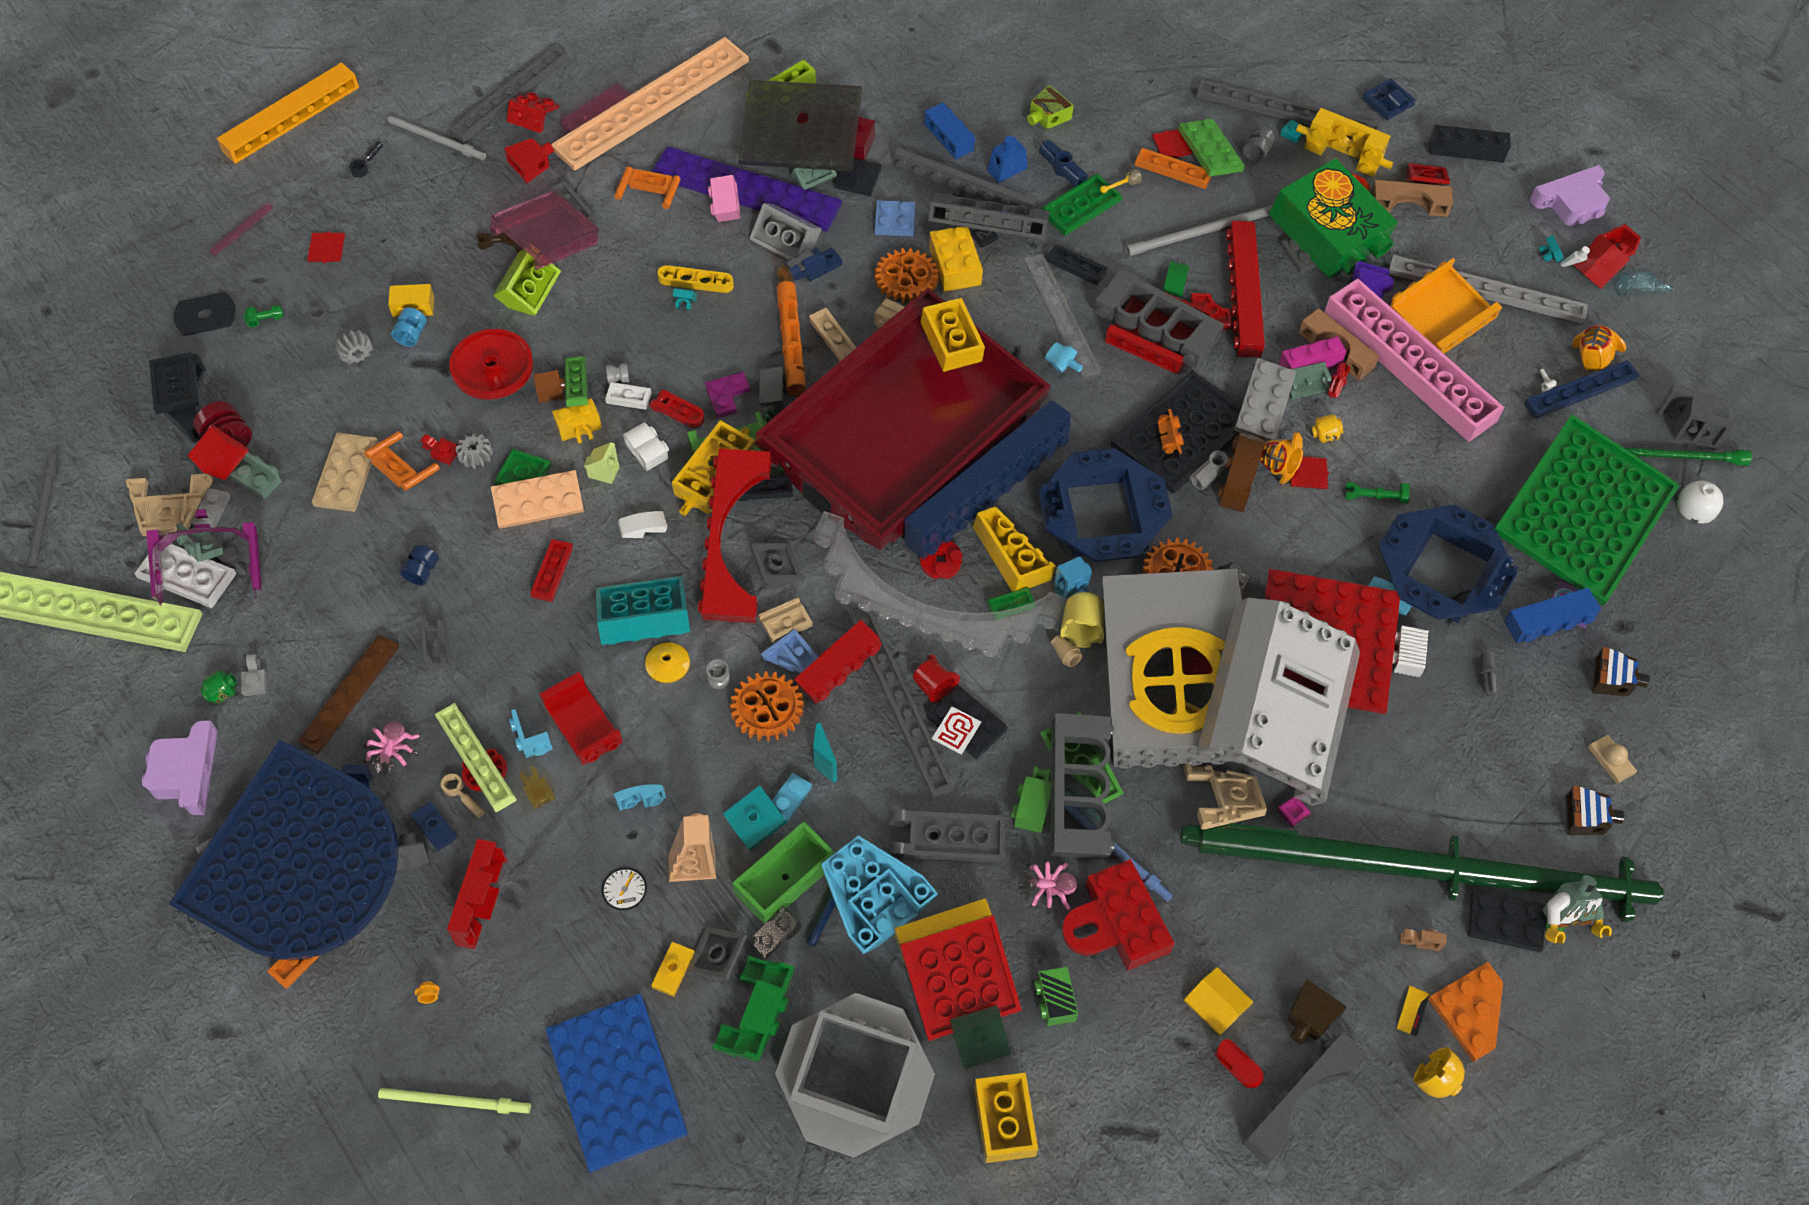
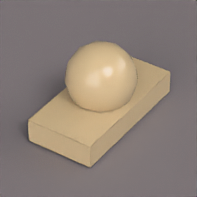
(1613, 758)

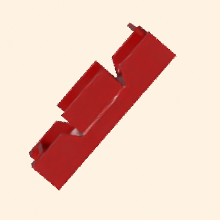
(475, 896)

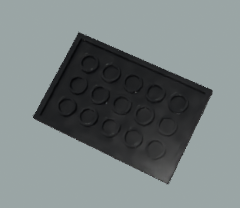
(1206, 426)

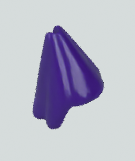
(1373, 277)

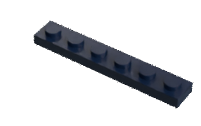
(1581, 389)

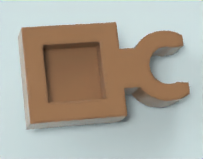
(1426, 939)

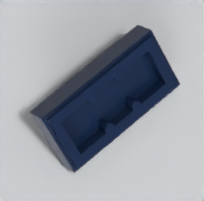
(434, 826)

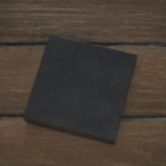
(861, 179)

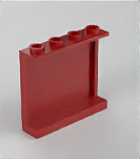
(1153, 352)

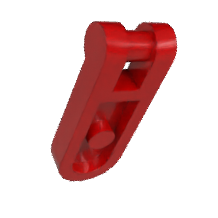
(678, 409)

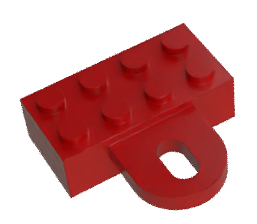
(1122, 917)

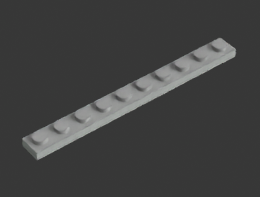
(1499, 291)

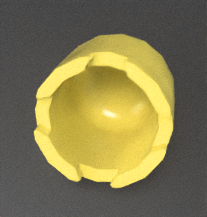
(1084, 620)

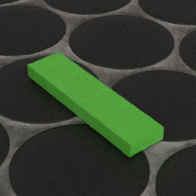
(576, 381)

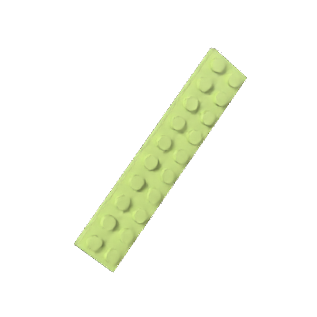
(97, 612)

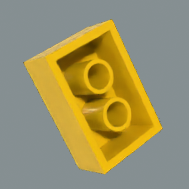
(955, 258)
(952, 334)
(1005, 1118)

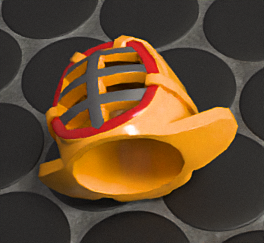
(1596, 355)
(1283, 456)

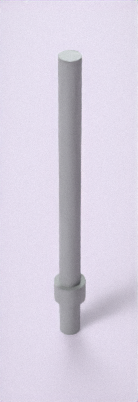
(466, 149)

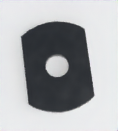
(187, 313)

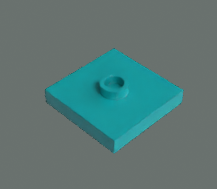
(755, 818)

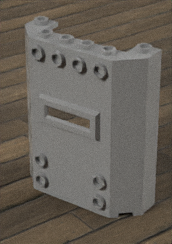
(1270, 718)

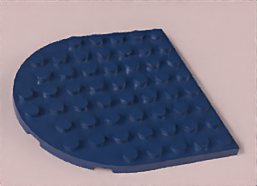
(295, 861)

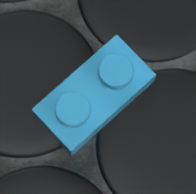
(791, 795)

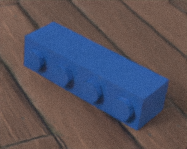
(1552, 615)

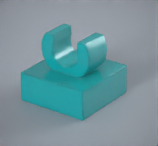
(1552, 249)
(684, 296)

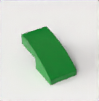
(1176, 279)

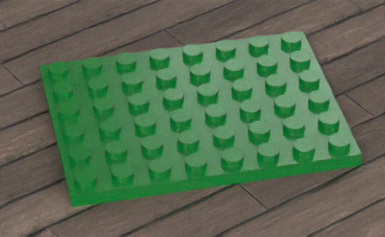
(1586, 509)

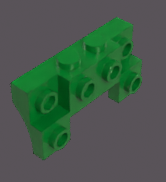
(762, 1011)

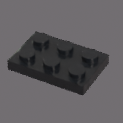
(173, 383)
(988, 731)
(1507, 920)

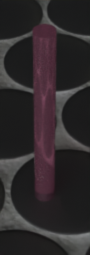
(241, 229)

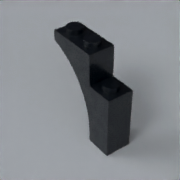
(184, 418)

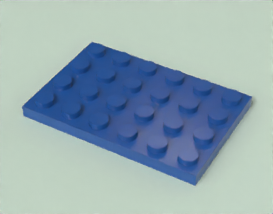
(615, 1082)

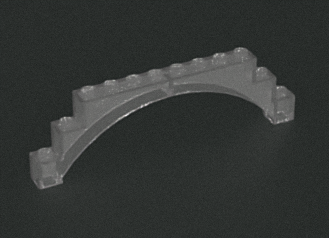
(972, 630)

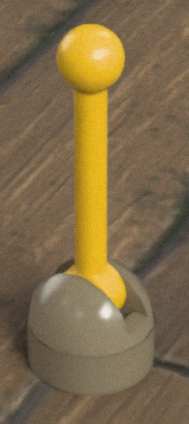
(1132, 178)

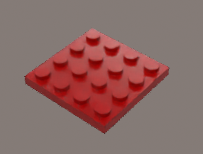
(959, 974)

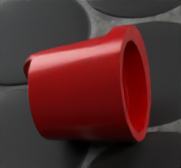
(935, 679)

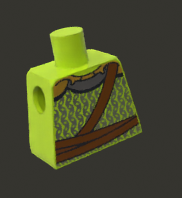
(1050, 109)

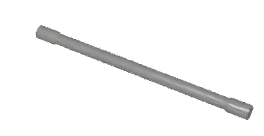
(1143, 246)

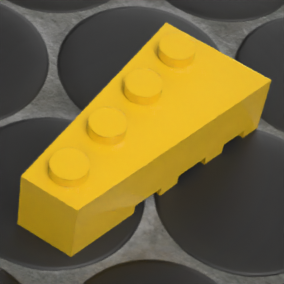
(1011, 552)

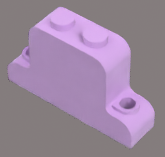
(1574, 196)
(182, 767)

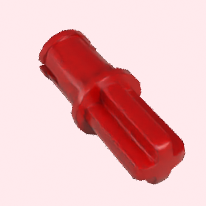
(1338, 380)

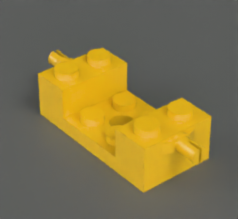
(1332, 131)
(695, 478)

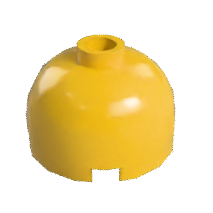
(1441, 1075)

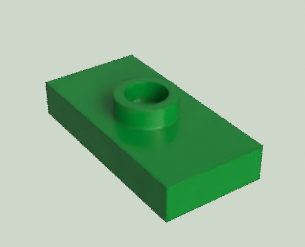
(1010, 600)

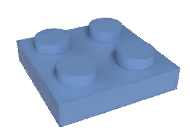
(895, 218)

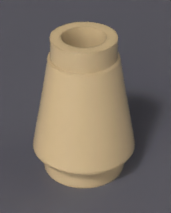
(1067, 652)

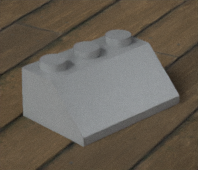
(784, 231)

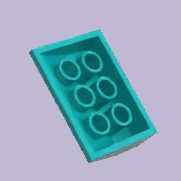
(642, 610)

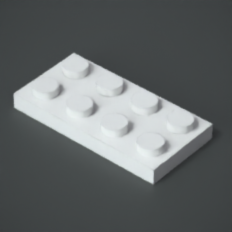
(185, 576)

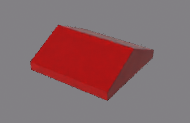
(1427, 174)
(1602, 261)
(217, 453)

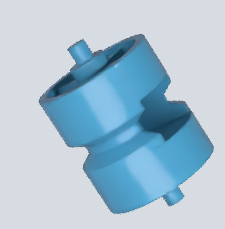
(408, 327)

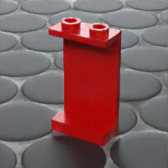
(580, 719)

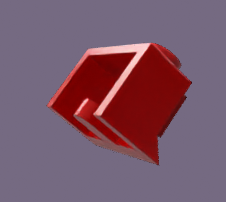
(1626, 237)

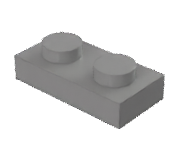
(215, 504)

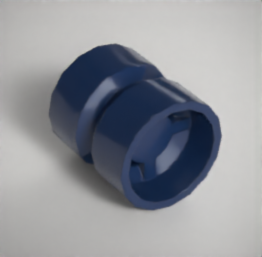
(418, 566)

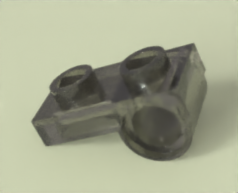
(775, 931)

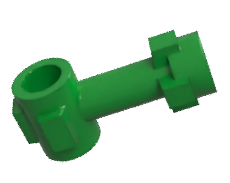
(252, 315)

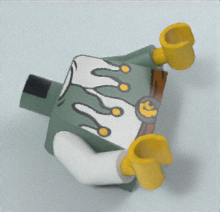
(1575, 905)

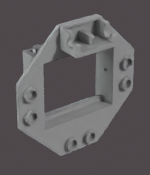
(835, 1122)

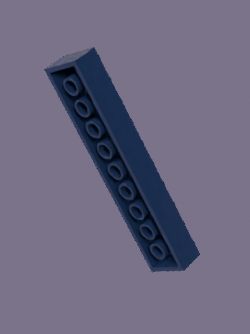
(987, 480)

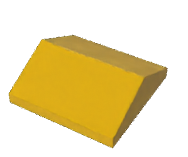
(1218, 1001)

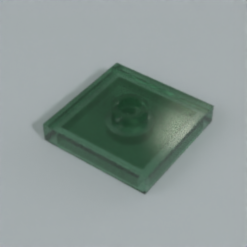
(980, 1036)

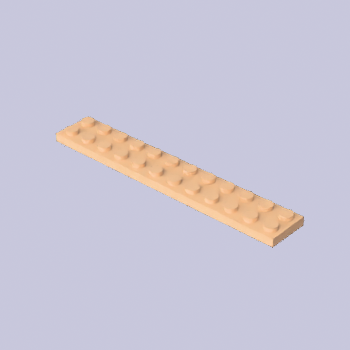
(649, 103)

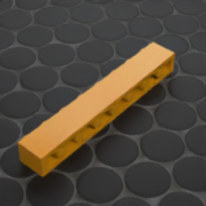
(287, 113)

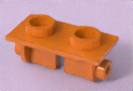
(1170, 425)

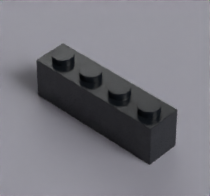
(1469, 143)

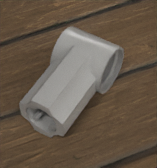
(1209, 471)

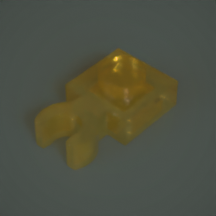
(537, 790)

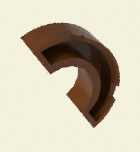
(1242, 471)

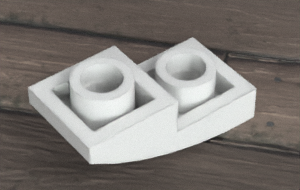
(637, 524)

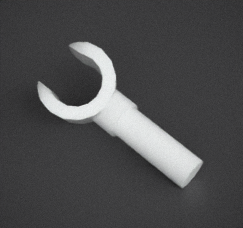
(1548, 384)

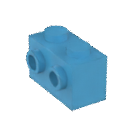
(1072, 577)

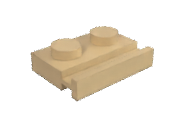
(784, 619)

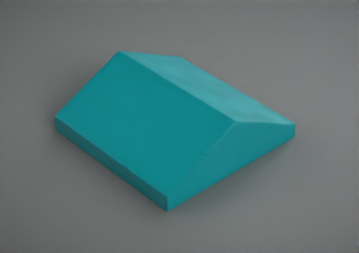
(823, 755)

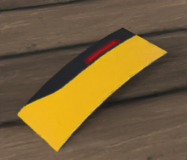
(1413, 1011)

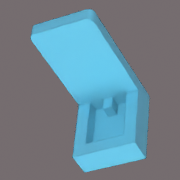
(533, 745)

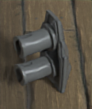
(411, 853)

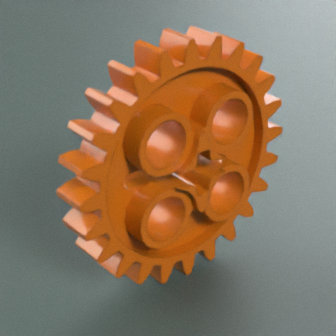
(906, 275)
(1157, 562)
(749, 715)

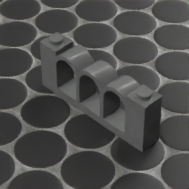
(989, 216)
(1125, 285)
(1078, 842)

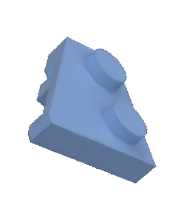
(790, 653)

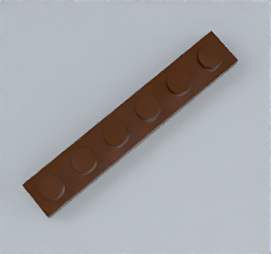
(348, 694)

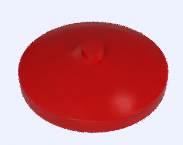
(491, 364)

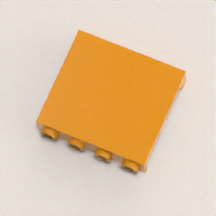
(1444, 307)

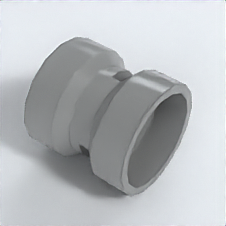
(617, 374)
(718, 674)

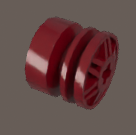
(224, 417)

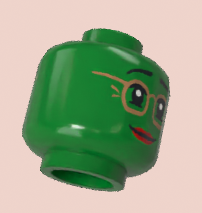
(219, 687)

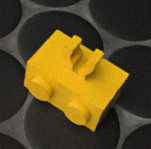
(577, 421)

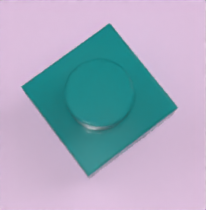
(1289, 131)

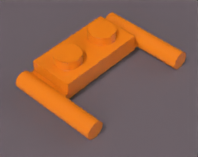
(649, 182)
(394, 466)

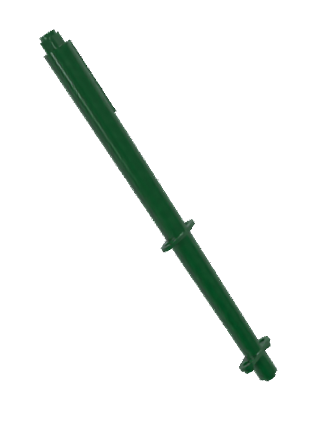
(1289, 847)

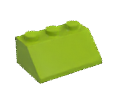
(525, 287)

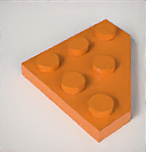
(1472, 1009)

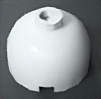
(1700, 501)

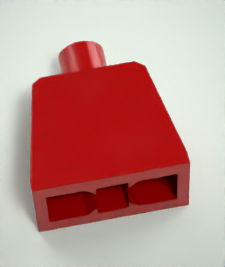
(528, 158)

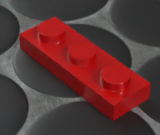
(551, 570)

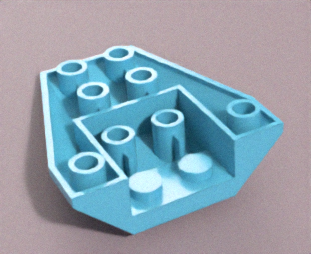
(874, 892)

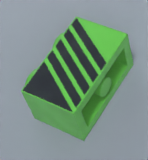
(1056, 996)

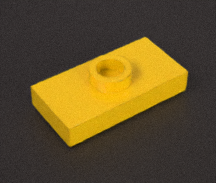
(672, 969)

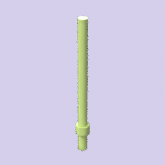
(503, 1105)

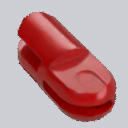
(1239, 1064)

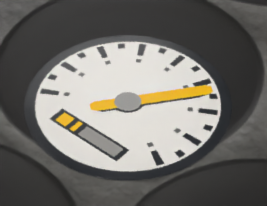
(624, 888)

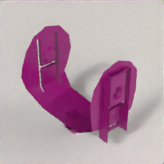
(157, 543)

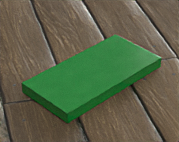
(1081, 204)

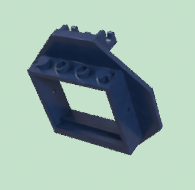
(1144, 494)
(1465, 530)

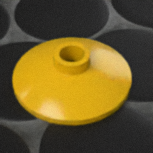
(669, 670)

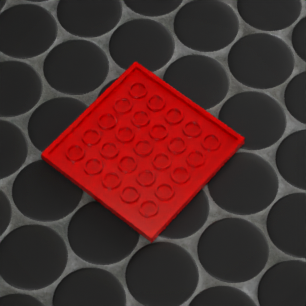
(1361, 612)

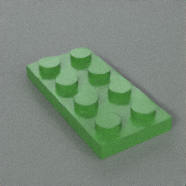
(1211, 147)

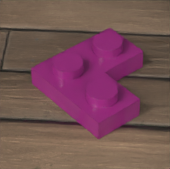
(723, 389)

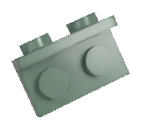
(812, 177)
(257, 475)
(199, 545)

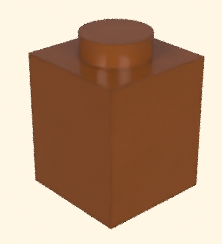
(549, 386)

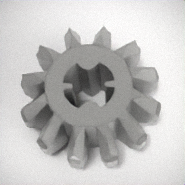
(354, 347)
(474, 451)

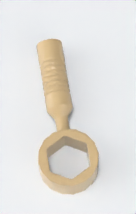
(465, 798)

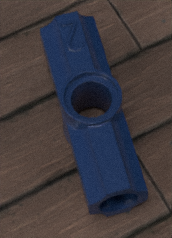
(1062, 163)

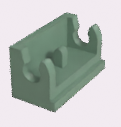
(1310, 380)

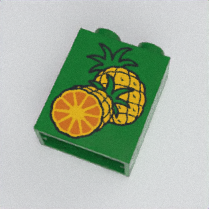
(1334, 219)

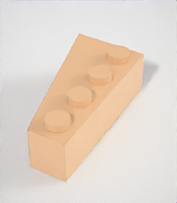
(692, 851)

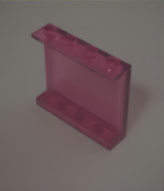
(546, 228)

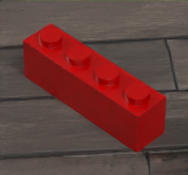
(838, 662)

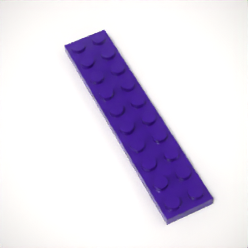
(752, 187)

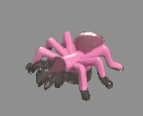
(391, 745)
(1051, 886)

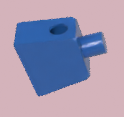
(1007, 159)

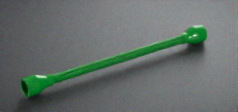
(1737, 457)

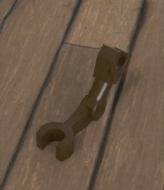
(487, 241)

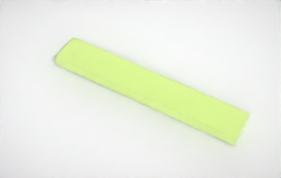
(475, 757)

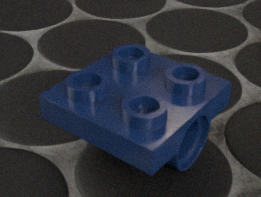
(1388, 99)

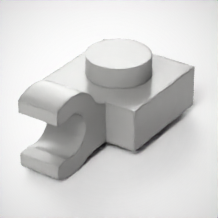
(255, 680)

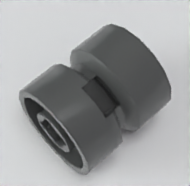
(1258, 144)

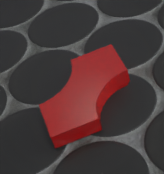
(1219, 313)

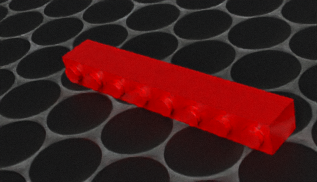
(1245, 289)

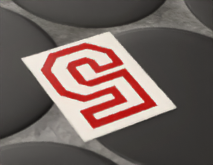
(956, 730)

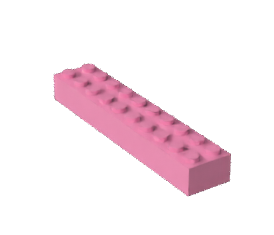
(1415, 360)

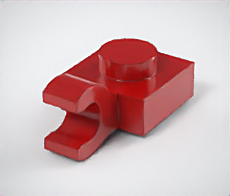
(442, 450)

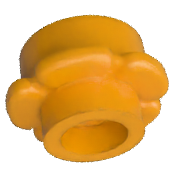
(427, 992)

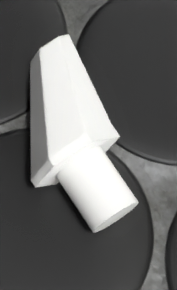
(1576, 257)

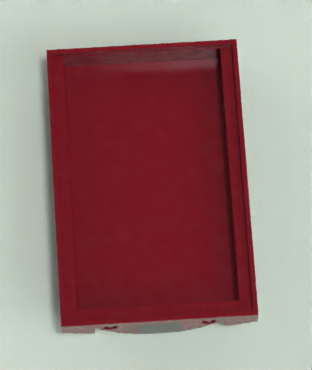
(895, 427)

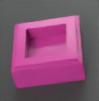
(1293, 811)

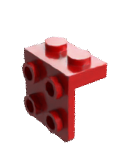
(530, 111)

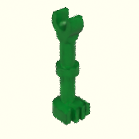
(1402, 495)

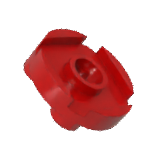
(941, 569)

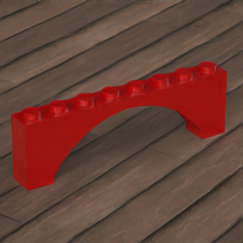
(735, 475)

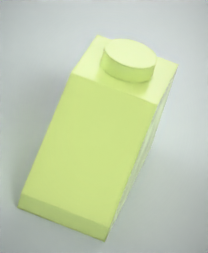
(603, 463)

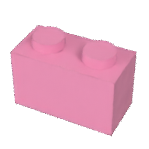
(725, 198)

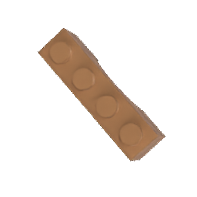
(1433, 198)
(1359, 357)

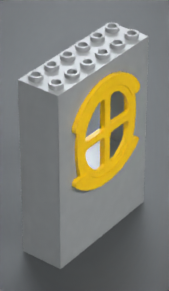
(1153, 615)

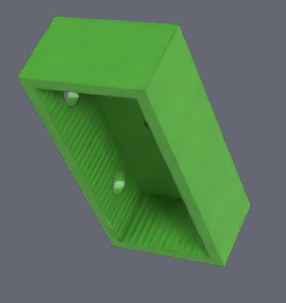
(797, 857)

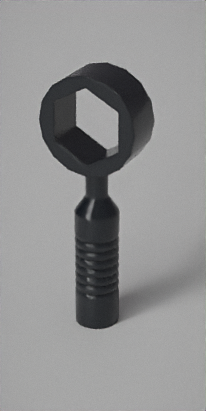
(362, 163)

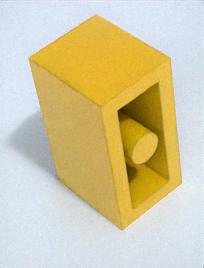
(411, 296)

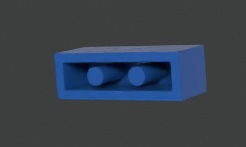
(949, 130)

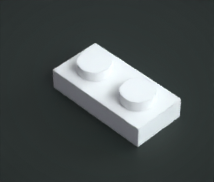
(628, 395)

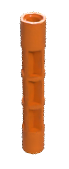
(791, 338)

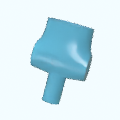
(1062, 357)

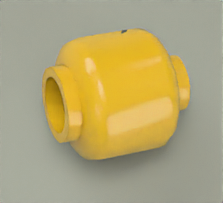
(1327, 428)

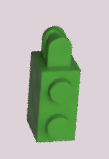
(1034, 801)

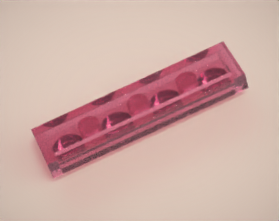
(594, 107)

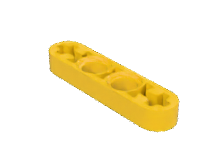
(694, 282)

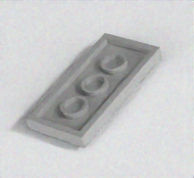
(1265, 400)

